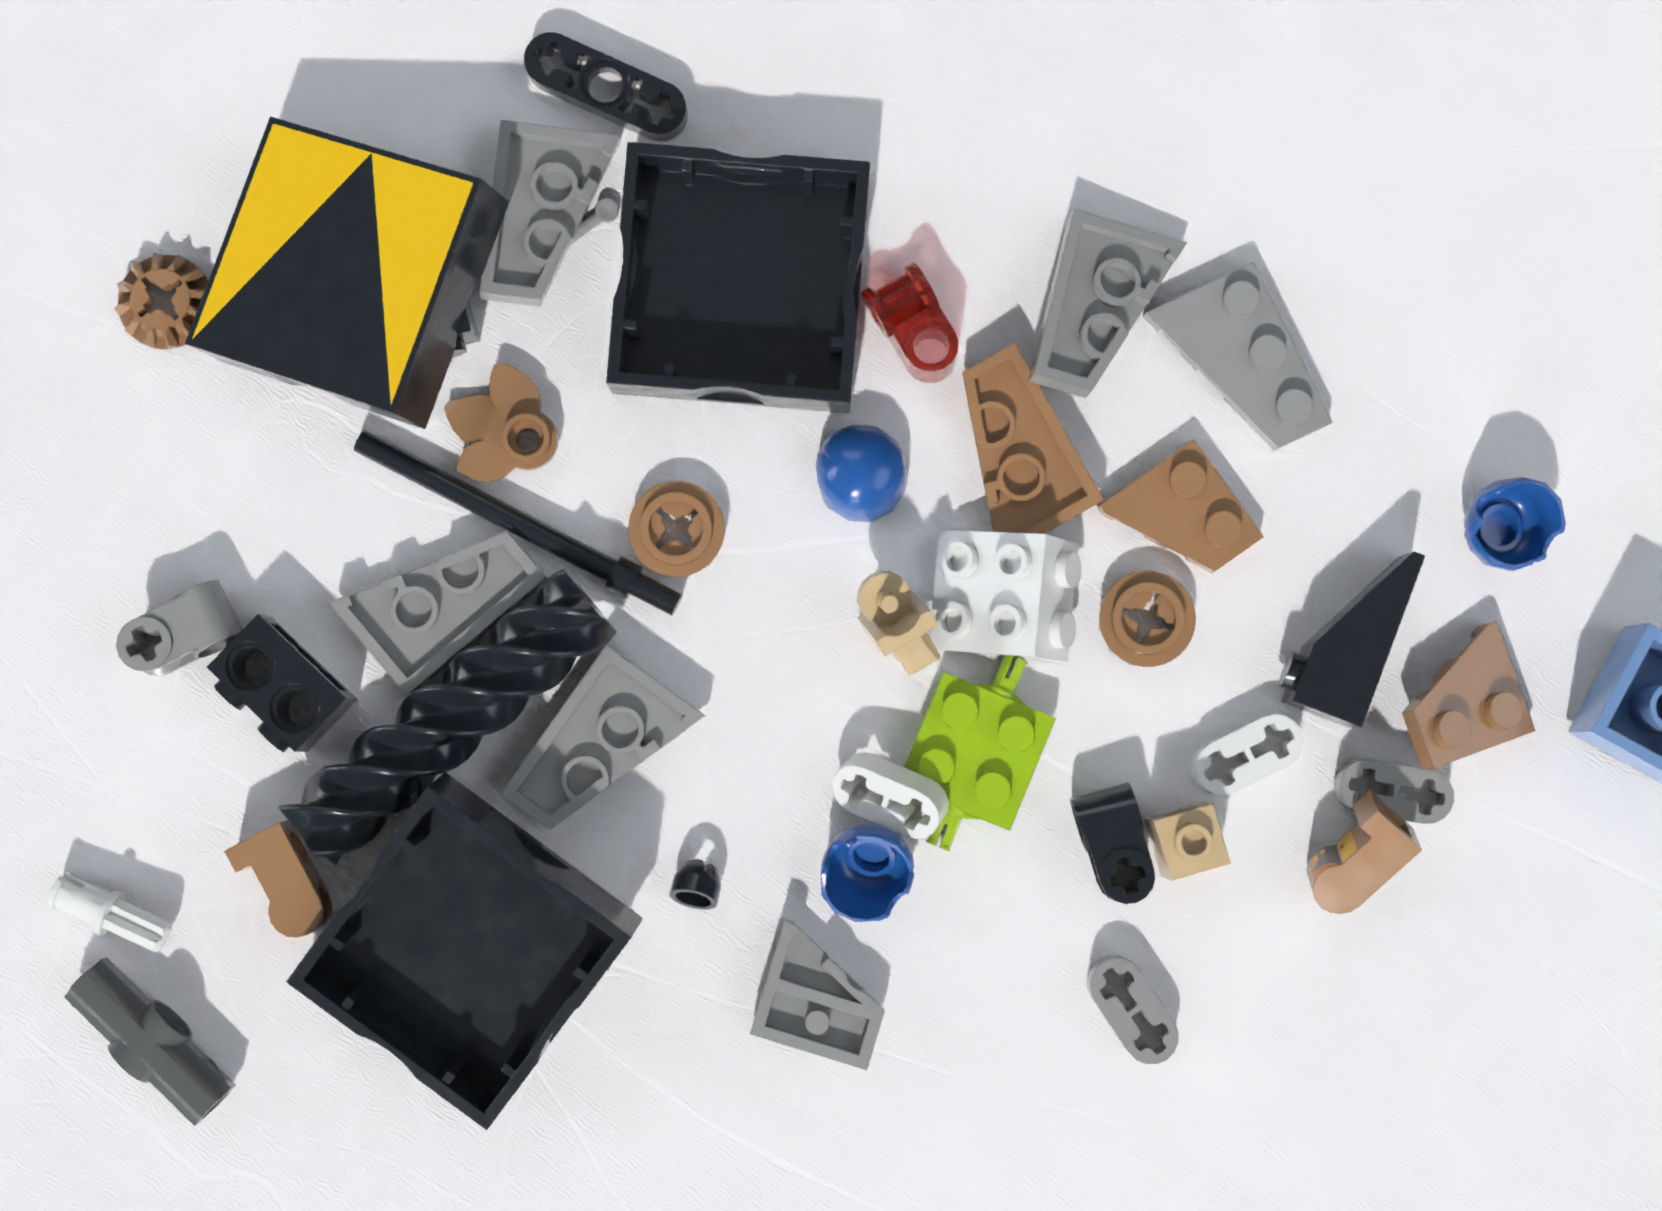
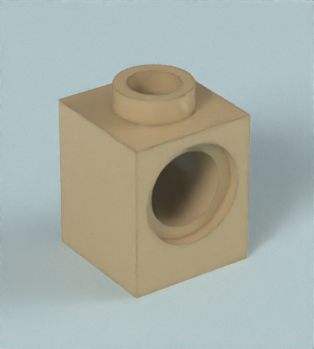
(1187, 841)

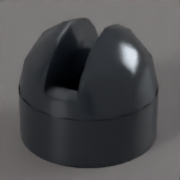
(696, 885)

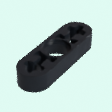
(560, 84)

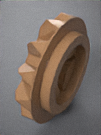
(135, 299)
(678, 500)
(1172, 606)

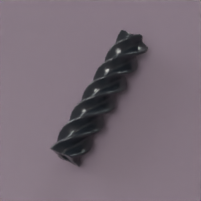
(445, 722)

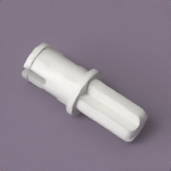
(108, 912)

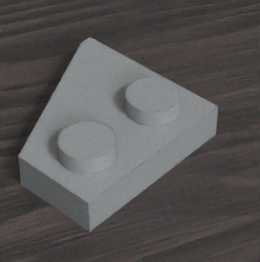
(816, 1003)

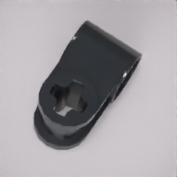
(1111, 831)

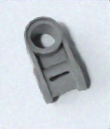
(190, 628)

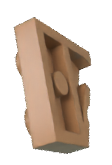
(1186, 509)
(1470, 703)

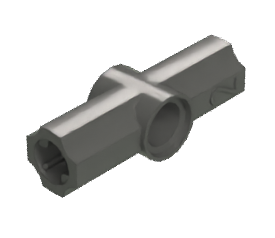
(149, 1040)

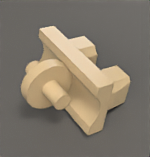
(897, 620)

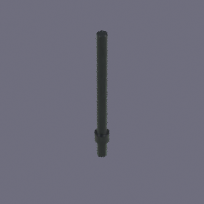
(621, 576)

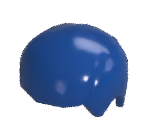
(861, 473)
(1513, 522)
(866, 872)

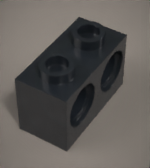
(290, 672)

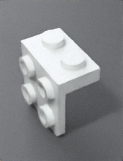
(1005, 594)

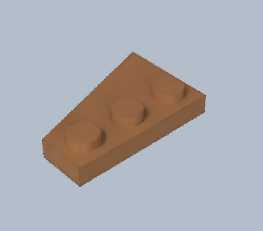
(1023, 451)

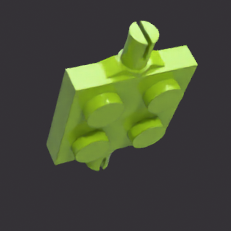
(980, 748)

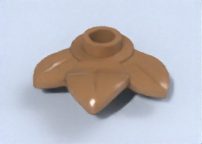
(495, 423)

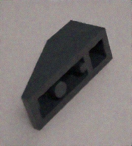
(1346, 657)

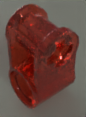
(910, 313)

